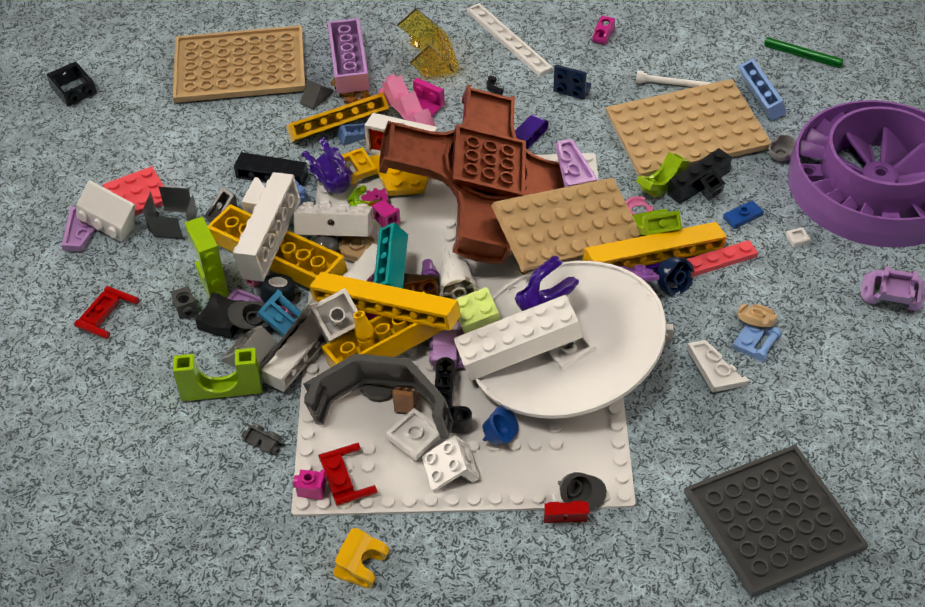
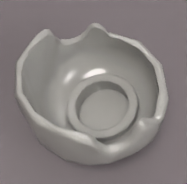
(782, 148)

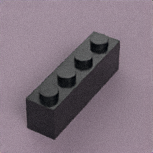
(253, 165)
(687, 182)

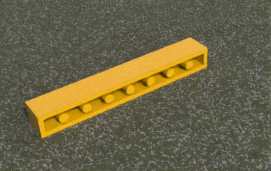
(659, 246)
(390, 301)

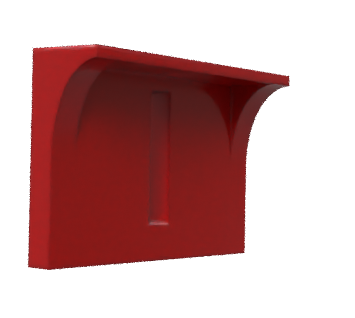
(576, 511)

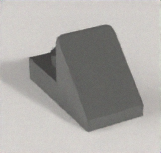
(222, 200)

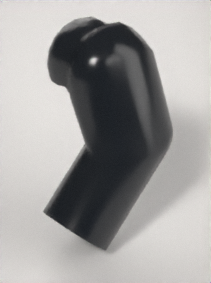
(492, 87)

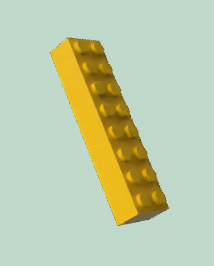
(295, 257)

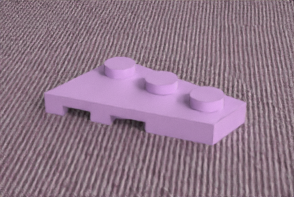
(573, 164)
(76, 232)

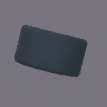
(273, 283)

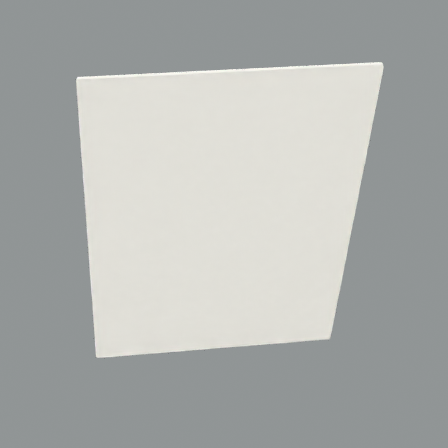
(511, 474)

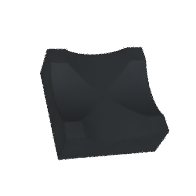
(215, 317)

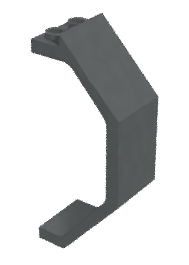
(376, 370)

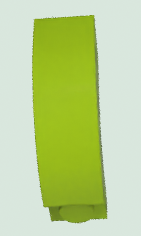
(658, 183)

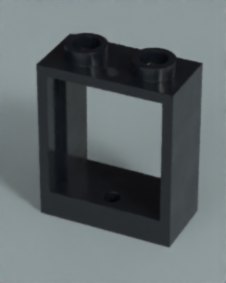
(73, 72)

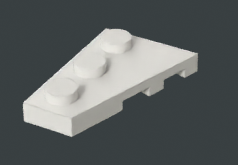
(713, 368)

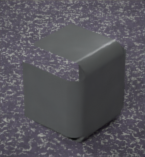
(173, 201)

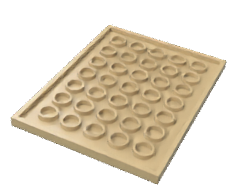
(238, 64)
(687, 123)

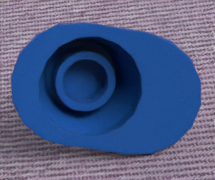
(500, 426)

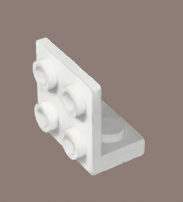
(448, 462)

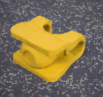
(355, 549)

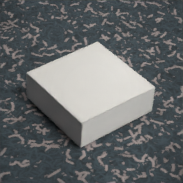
(798, 237)

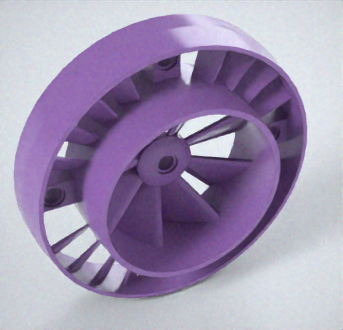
(888, 197)

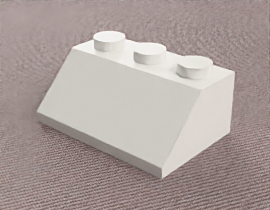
(106, 211)

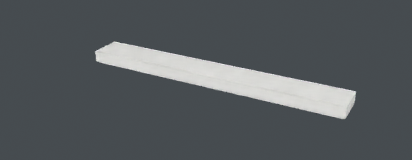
(510, 40)

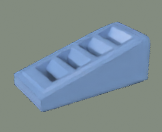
(349, 133)

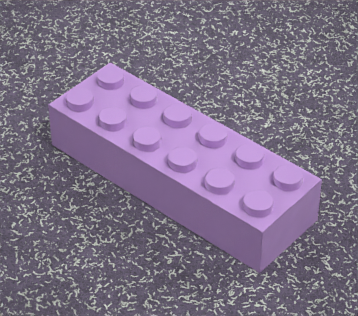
(348, 56)

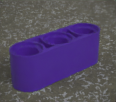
(532, 129)

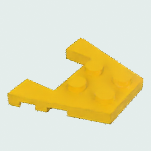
(400, 182)

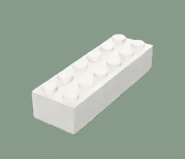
(267, 227)
(518, 337)

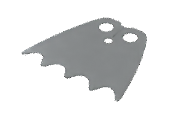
(291, 330)

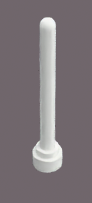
(643, 78)

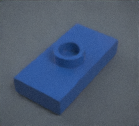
(743, 214)

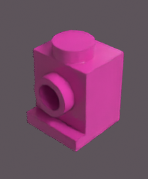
(385, 213)
(310, 484)

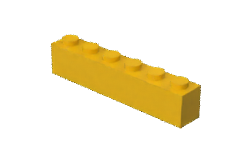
(338, 116)

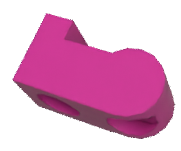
(603, 31)

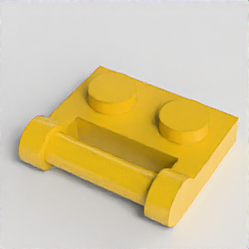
(361, 162)

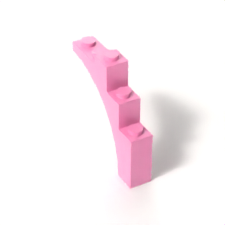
(405, 102)

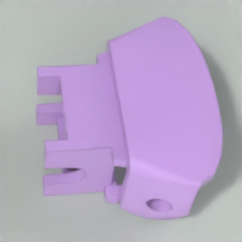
(894, 287)

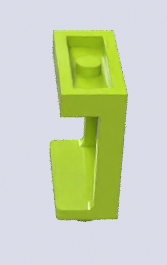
(657, 221)

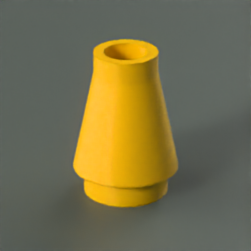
(363, 327)

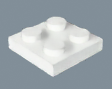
(413, 434)

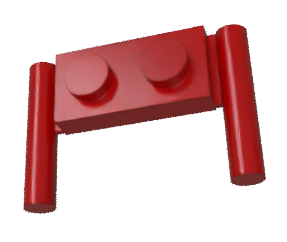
(101, 309)
(338, 477)

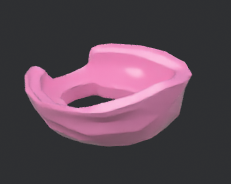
(638, 201)

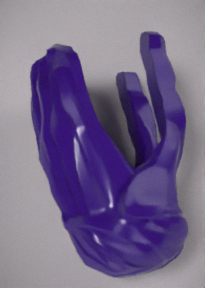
(330, 168)
(531, 296)

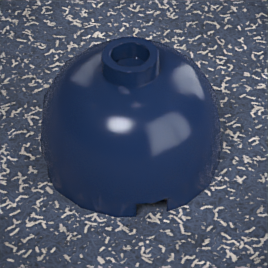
(676, 271)

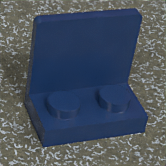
(570, 82)

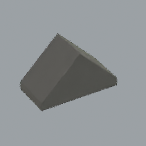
(314, 94)

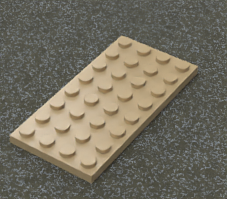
(564, 222)

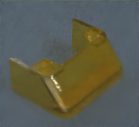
(436, 50)

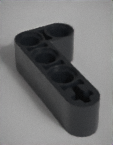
(445, 385)

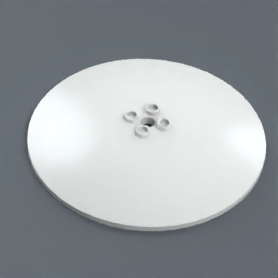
(618, 349)

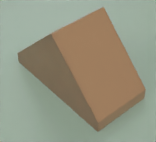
(404, 399)

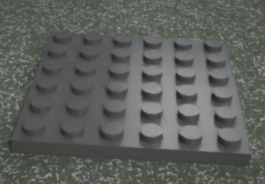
(774, 520)

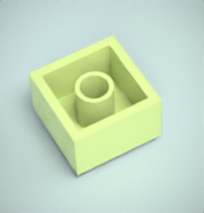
(477, 310)

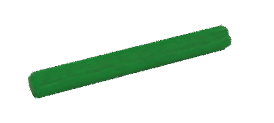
(803, 52)

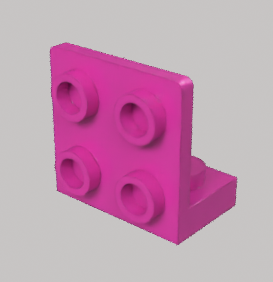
(429, 95)

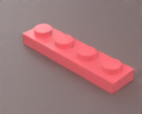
(722, 257)

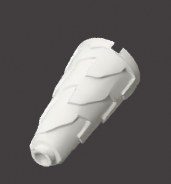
(455, 275)

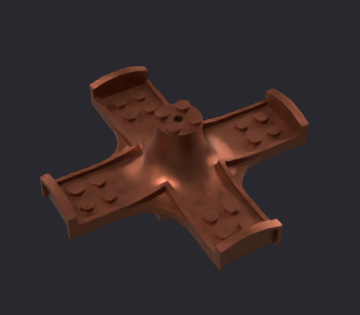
(480, 165)

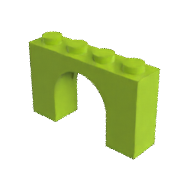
(209, 262)
(197, 386)

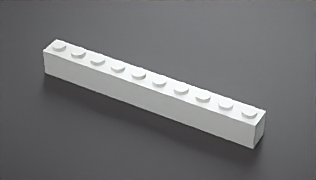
(308, 339)

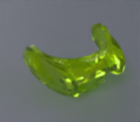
(354, 199)

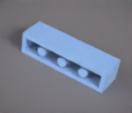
(762, 89)

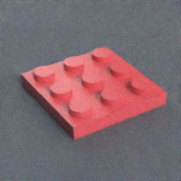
(137, 187)

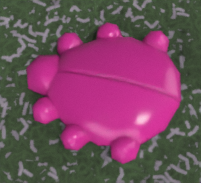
(375, 194)

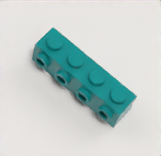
(391, 256)

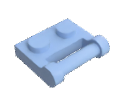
(751, 336)

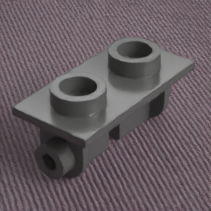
(269, 441)

